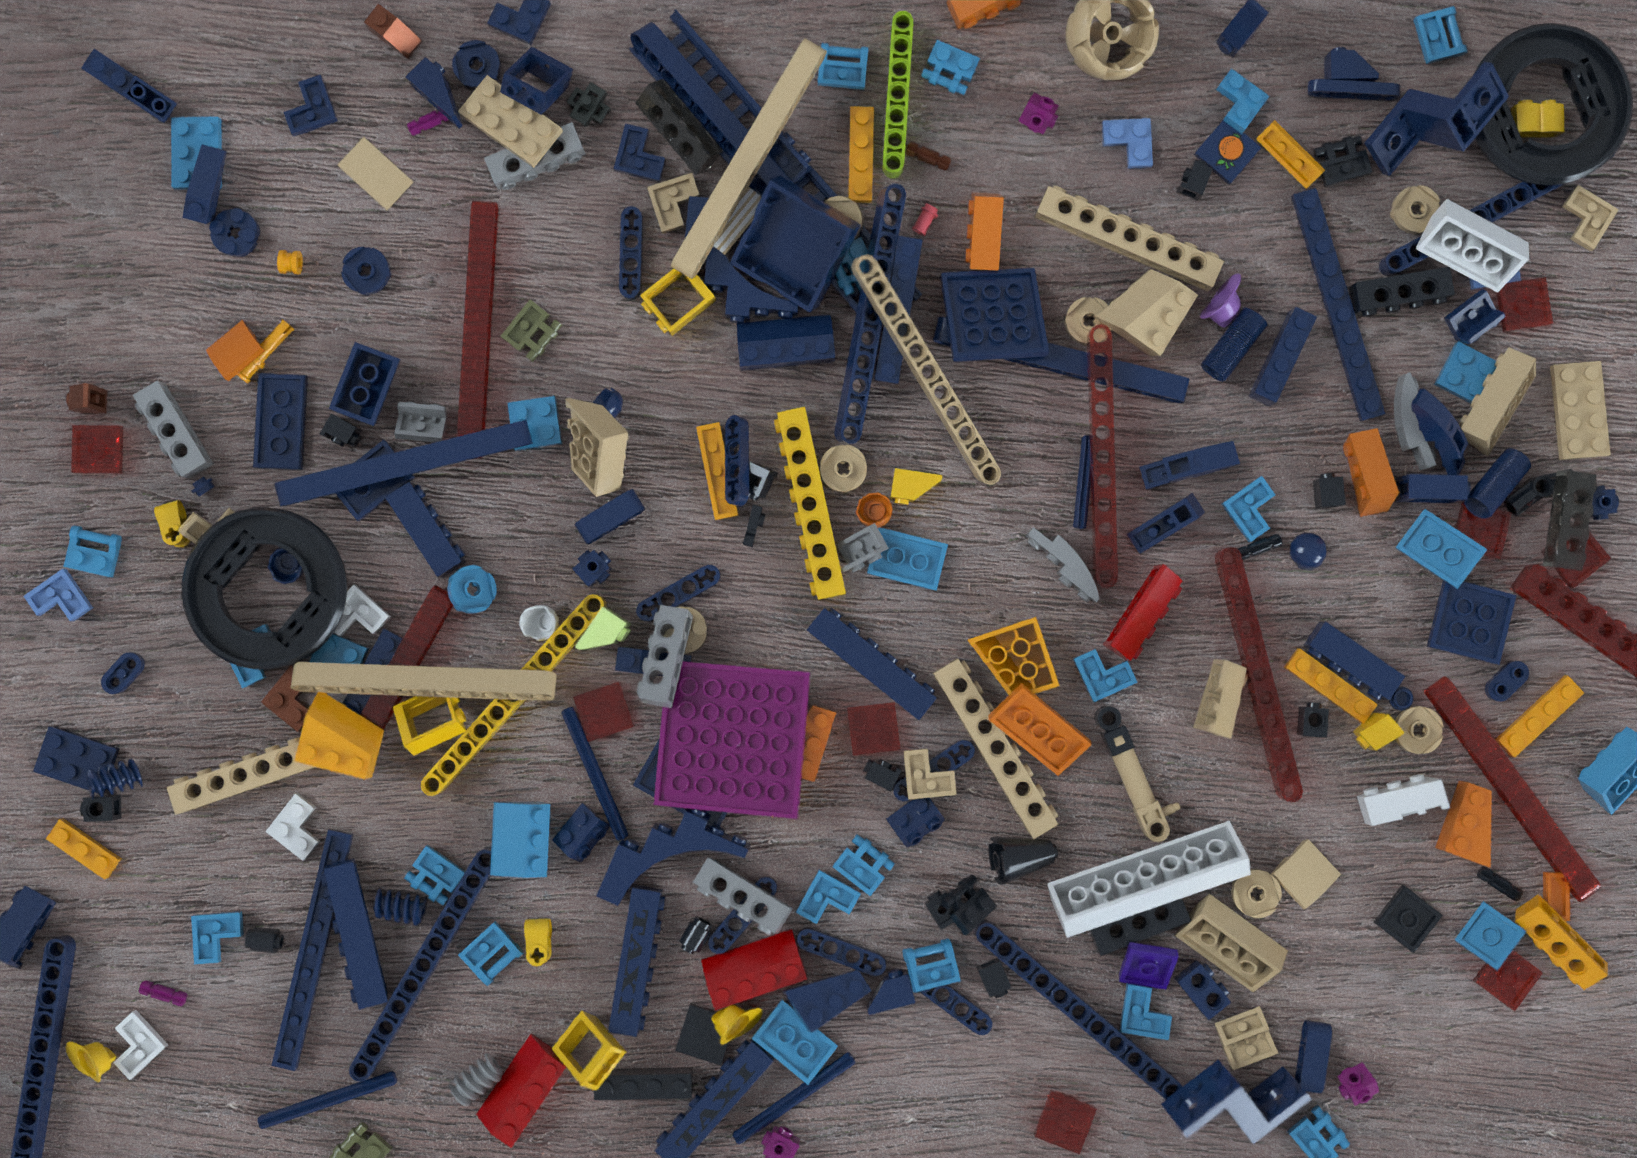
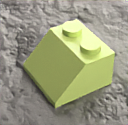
(604, 630)

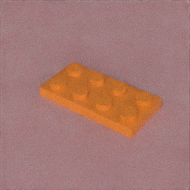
(1039, 729)

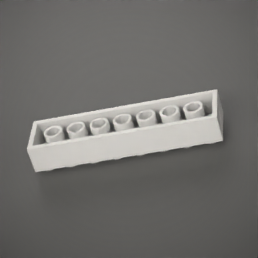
(1149, 878)

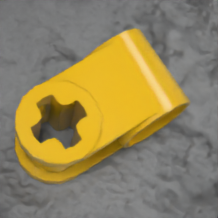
(170, 519)
(538, 936)

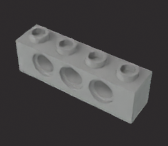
(500, 162)
(197, 457)
(664, 692)
(777, 909)

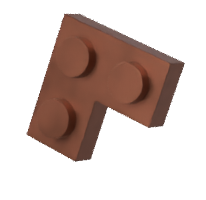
(284, 702)

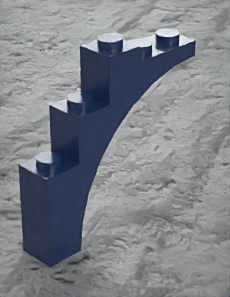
(741, 295)
(692, 835)

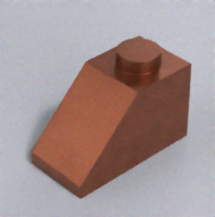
(392, 31)
(87, 399)

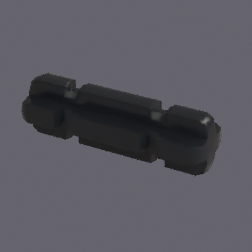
(1260, 546)
(1499, 883)

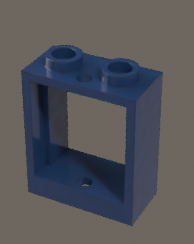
(535, 63)
(1432, 488)

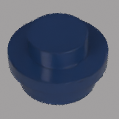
(202, 486)
(1401, 699)

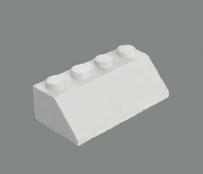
(1473, 246)

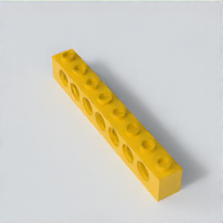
(798, 420)

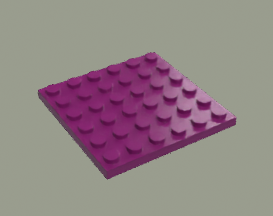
(734, 740)

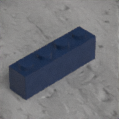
(1282, 356)
(425, 529)
(1354, 661)

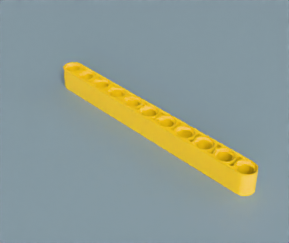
(509, 706)

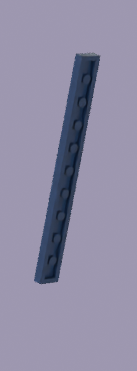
(1338, 304)
(309, 959)

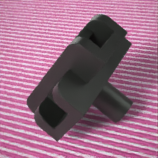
(589, 103)

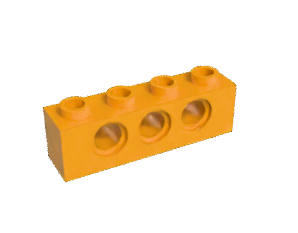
(1539, 912)

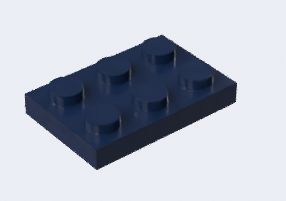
(367, 498)
(70, 755)

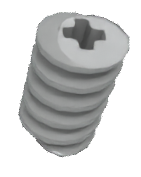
(477, 1081)

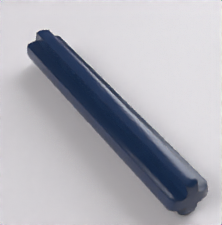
(1083, 486)

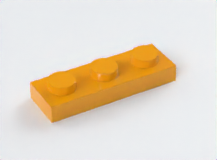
(1290, 154)
(83, 848)

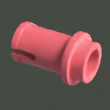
(925, 219)

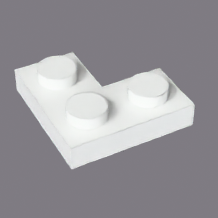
(361, 608)
(288, 827)
(144, 1044)

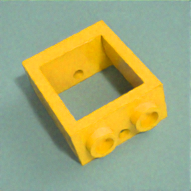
(662, 284)
(417, 705)
(608, 1054)

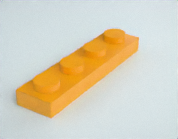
(861, 154)
(713, 458)
(1330, 686)
(1539, 716)

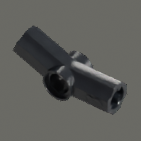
(1528, 495)

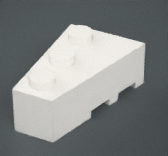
(1402, 799)

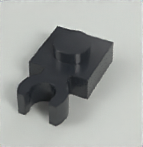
(756, 520)

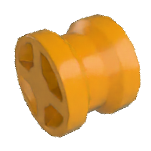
(289, 262)

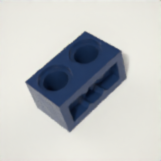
(1199, 992)

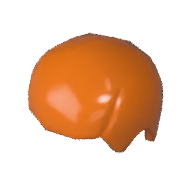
(874, 509)

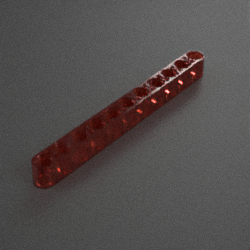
(477, 318)
(1108, 445)
(1267, 682)
(1512, 788)

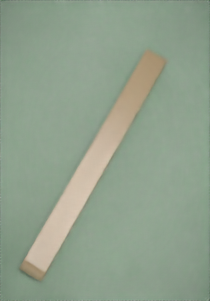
(748, 158)
(916, 365)
(424, 681)

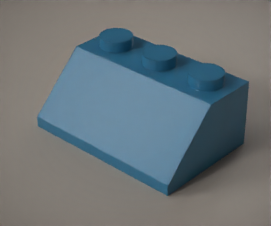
(1613, 772)
(520, 839)

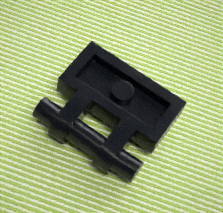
(1343, 168)
(974, 910)

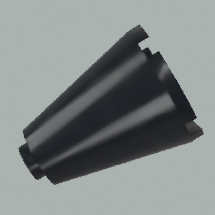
(1019, 856)

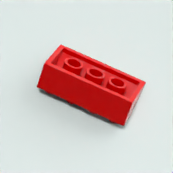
(1143, 612)
(753, 969)
(521, 1090)

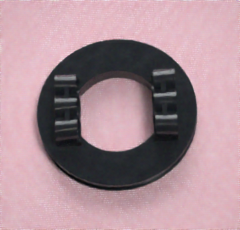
(1597, 89)
(226, 550)

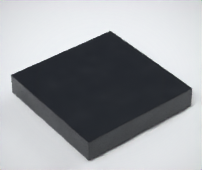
(1408, 918)
(700, 1037)

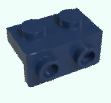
(787, 157)
(1473, 318)
(915, 820)
(581, 833)

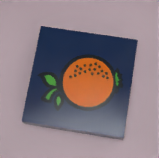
(1227, 151)

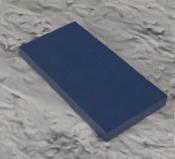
(280, 421)

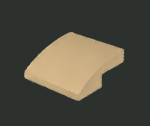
(1305, 874)
(1246, 1038)

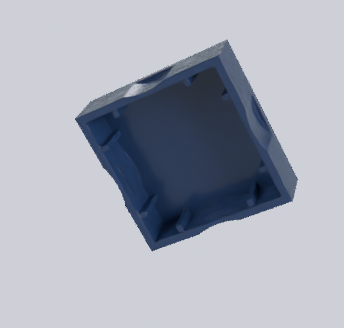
(795, 243)

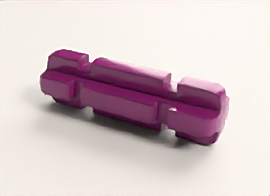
(425, 122)
(162, 993)

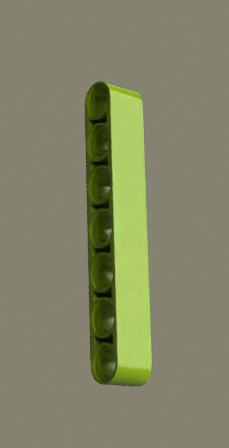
(897, 83)

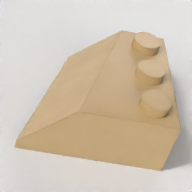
(1149, 311)
(596, 446)
(1221, 698)

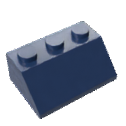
(364, 384)

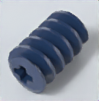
(113, 778)
(399, 908)

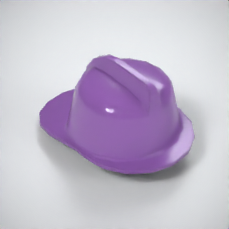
(1225, 303)

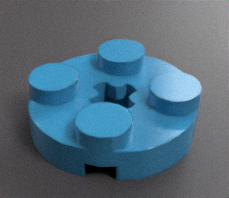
(478, 578)

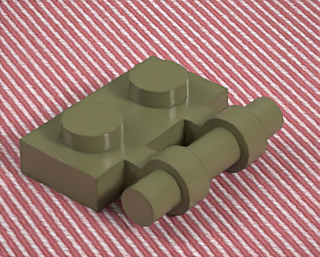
(526, 325)
(370, 1147)

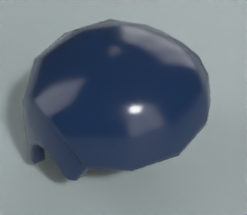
(611, 401)
(1308, 551)
(284, 567)

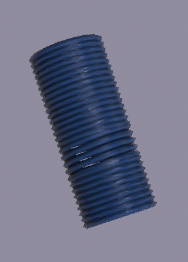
(1230, 348)
(1497, 483)

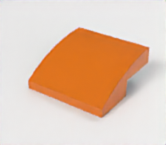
(235, 350)

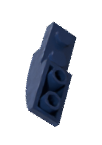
(129, 86)
(1440, 426)
(1189, 464)

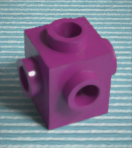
(1039, 113)
(1357, 1084)
(780, 1143)

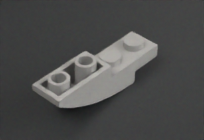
(1407, 424)
(1073, 569)

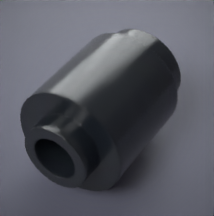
(695, 935)
(264, 940)

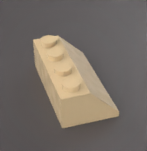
(1498, 399)
(1232, 943)

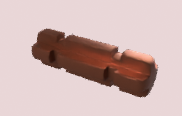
(928, 156)

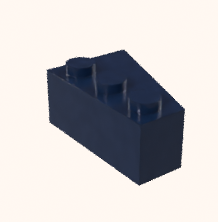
(21, 923)
(826, 998)

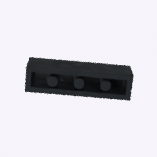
(647, 1084)

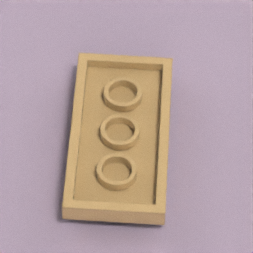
(509, 122)
(1580, 410)

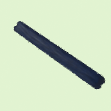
(594, 773)
(793, 1098)
(327, 1100)

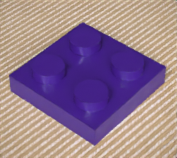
(1148, 965)

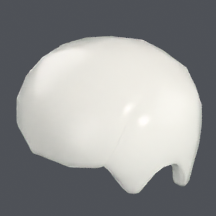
(538, 622)

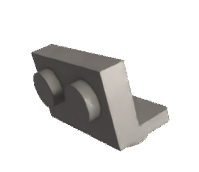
(421, 422)
(861, 547)

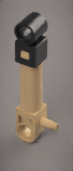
(1121, 749)

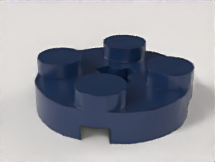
(465, 58)
(222, 227)
(352, 270)

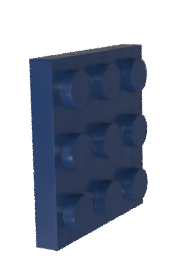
(1472, 621)

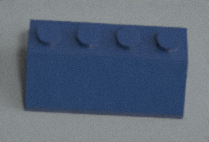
(785, 342)

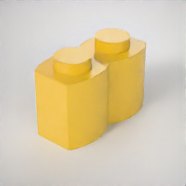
(1539, 120)

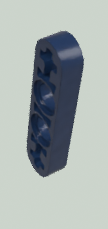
(1354, 90)
(631, 253)
(736, 433)
(677, 591)
(933, 764)
(718, 933)
(840, 954)
(950, 1004)

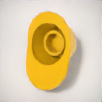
(735, 1022)
(90, 1059)

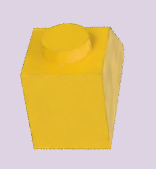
(911, 485)
(1377, 731)

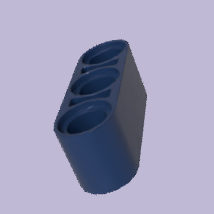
(609, 516)
(1313, 1055)

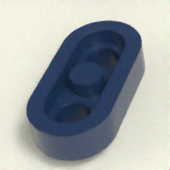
(122, 670)
(1508, 680)

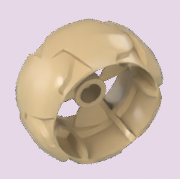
(1092, 59)

